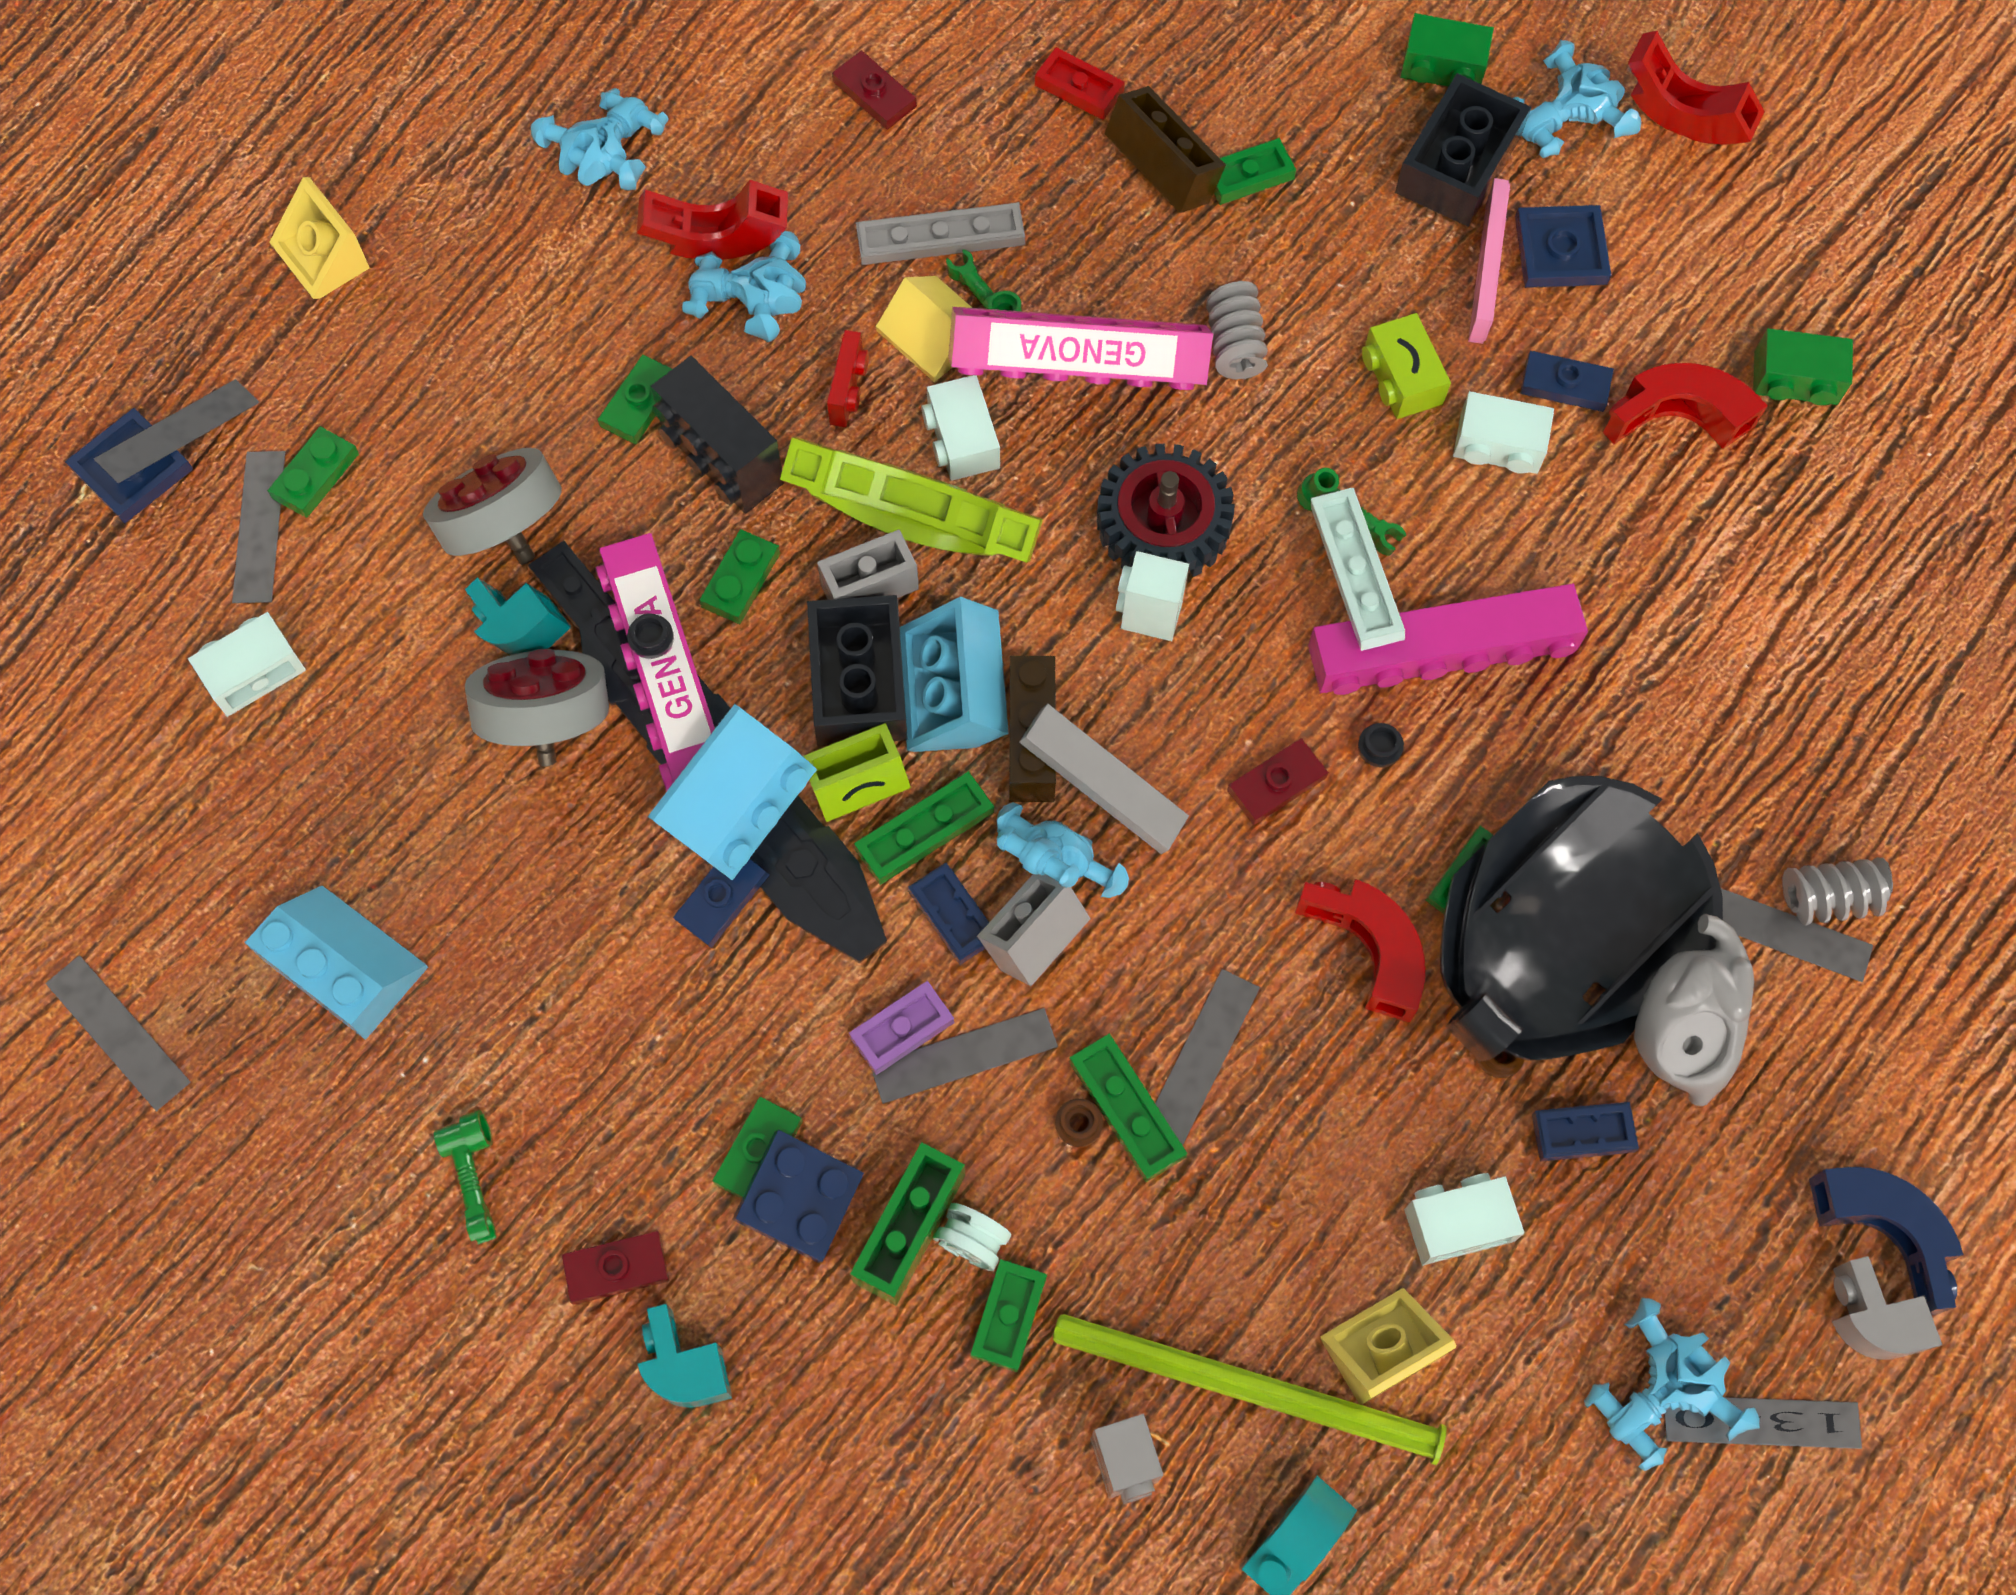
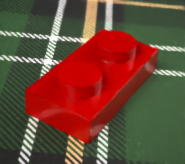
(1079, 83)
(844, 393)

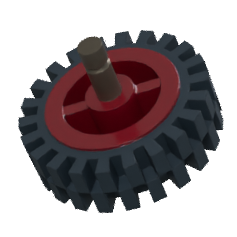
(1165, 508)

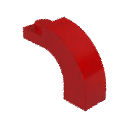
(1687, 106)
(727, 229)
(1690, 391)
(1386, 934)

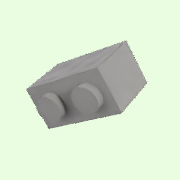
(870, 570)
(1033, 928)
(1127, 1459)

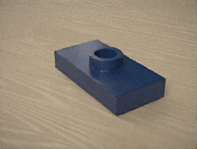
(1566, 381)
(719, 901)
(950, 912)
(1585, 1131)

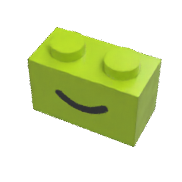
(1405, 366)
(857, 772)

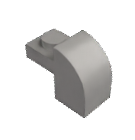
(1879, 1328)

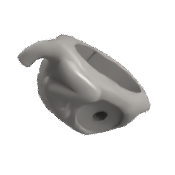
(1698, 1014)

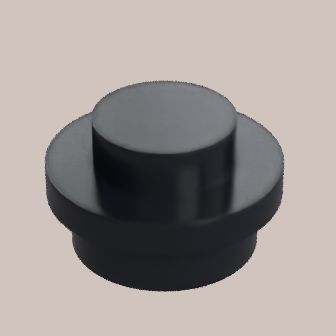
(650, 636)
(1380, 745)

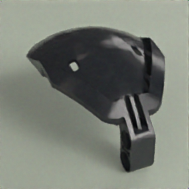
(1591, 901)

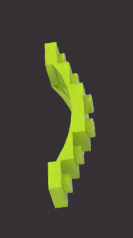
(918, 505)

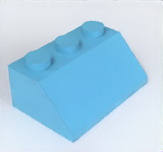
(953, 677)
(733, 792)
(337, 958)

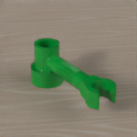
(969, 276)
(1326, 482)
(461, 1141)

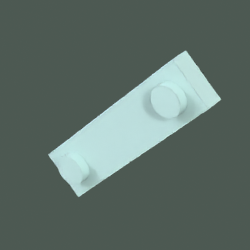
(1357, 569)

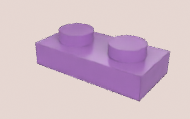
(901, 1027)

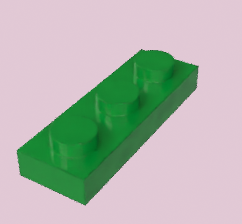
(924, 828)
(1128, 1107)

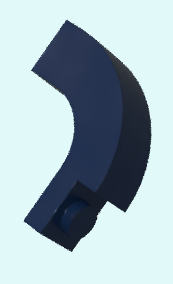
(1901, 1214)

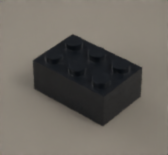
(1462, 149)
(717, 435)
(856, 667)

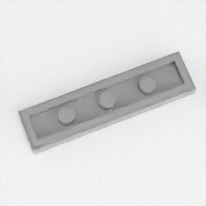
(940, 233)
(1104, 779)

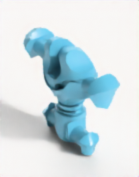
(1582, 96)
(597, 142)
(764, 286)
(1055, 851)
(1680, 1378)

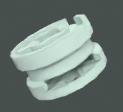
(972, 1236)

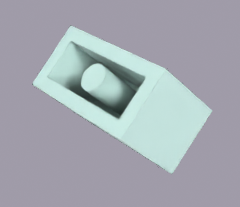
(962, 428)
(1503, 433)
(1152, 595)
(246, 664)
(1463, 1219)

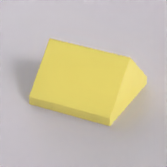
(317, 242)
(920, 323)
(1386, 1345)

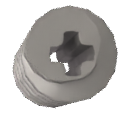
(1237, 330)
(1838, 889)

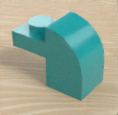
(518, 624)
(680, 1377)
(1300, 1539)

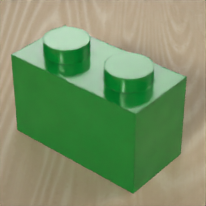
(1445, 47)
(1803, 367)

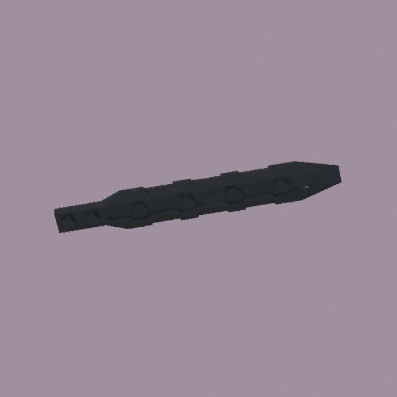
(808, 866)

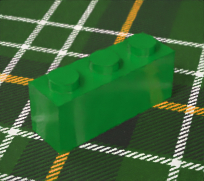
(908, 1224)

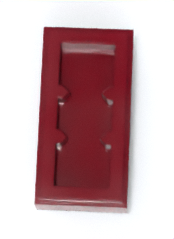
(874, 89)
(1277, 781)
(615, 1267)

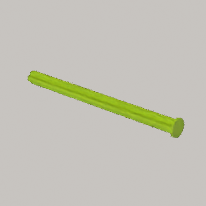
(1251, 1387)

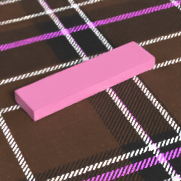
(1489, 261)

